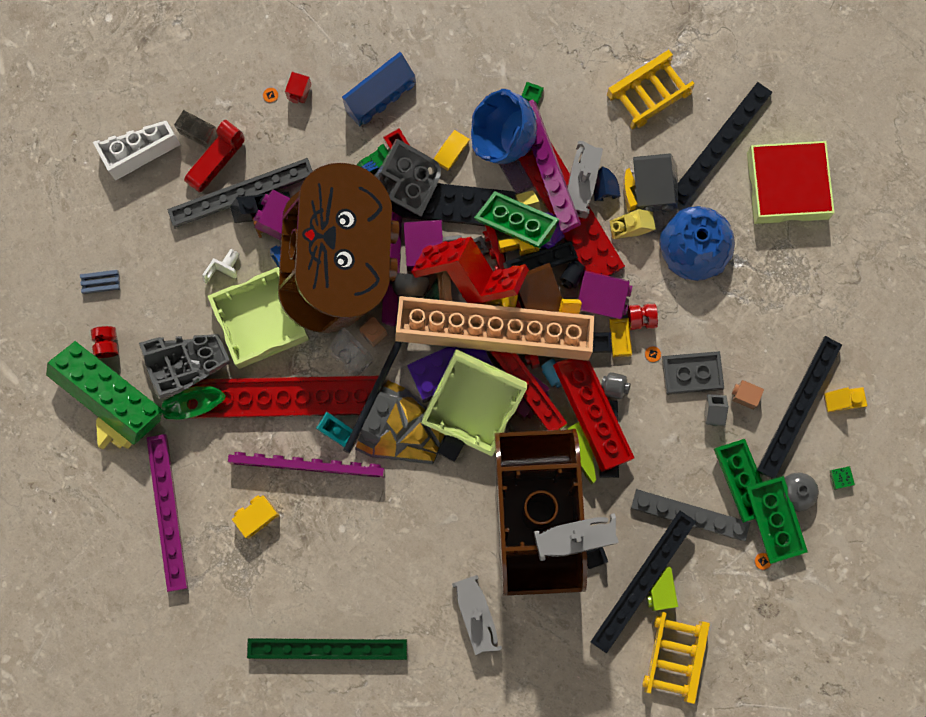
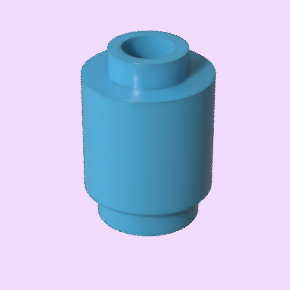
(550, 373)

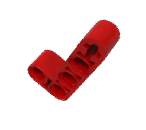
(216, 156)

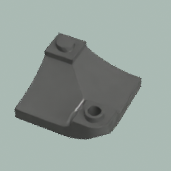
(408, 178)

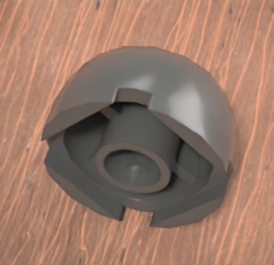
(409, 286)
(801, 491)

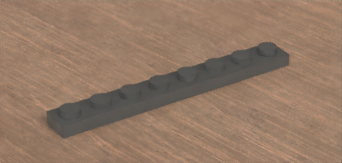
(224, 198)

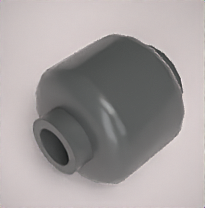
(615, 385)

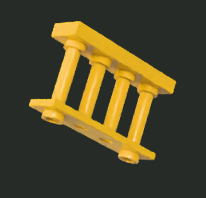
(648, 72)
(695, 651)

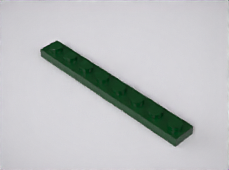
(327, 649)

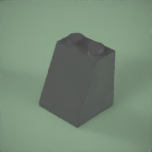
(656, 182)

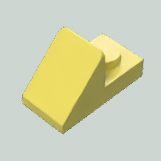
(106, 434)

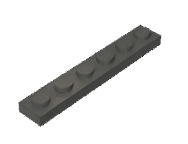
(706, 519)

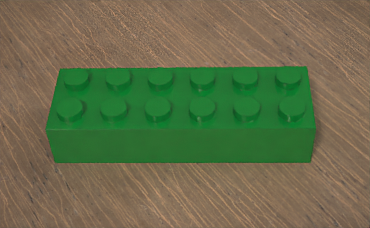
(104, 392)

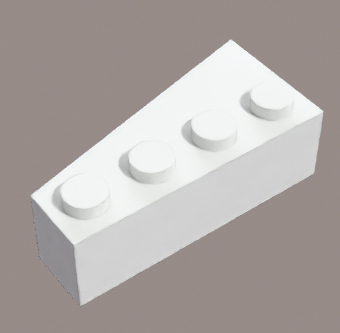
(136, 148)

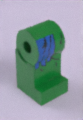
(374, 161)

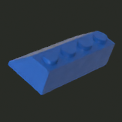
(379, 89)

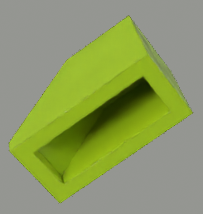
(663, 592)

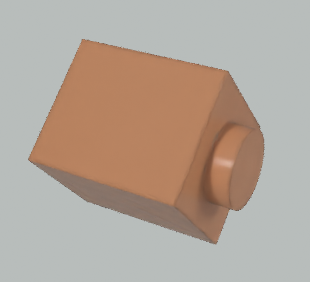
(373, 331)
(747, 394)

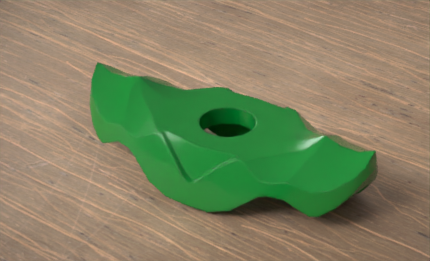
(177, 405)

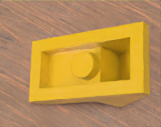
(845, 399)

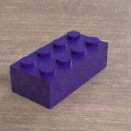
(430, 369)

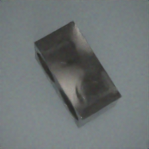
(196, 129)

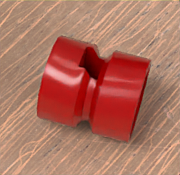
(636, 318)
(104, 342)

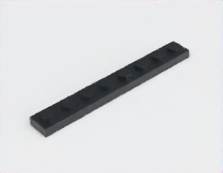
(722, 142)
(799, 407)
(643, 581)

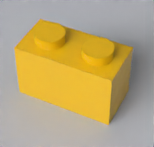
(255, 516)

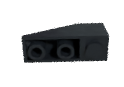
(247, 206)

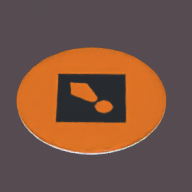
(270, 95)
(653, 354)
(762, 561)

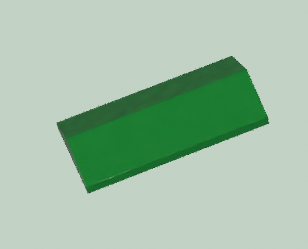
(517, 220)
(739, 473)
(776, 520)

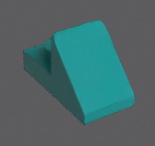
(334, 429)

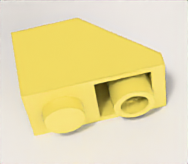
(632, 224)

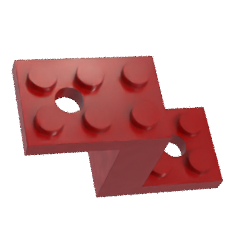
(470, 270)

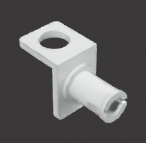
(224, 266)

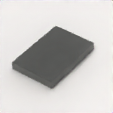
(693, 372)

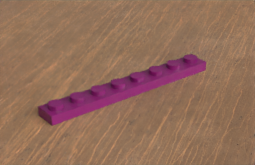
(553, 177)
(298, 463)
(167, 513)

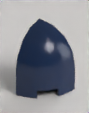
(606, 185)

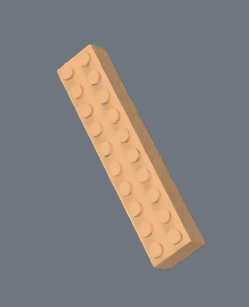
(494, 328)

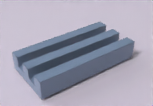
(84, 283)

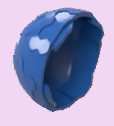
(503, 127)
(695, 257)

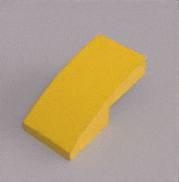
(451, 150)
(628, 187)
(513, 244)

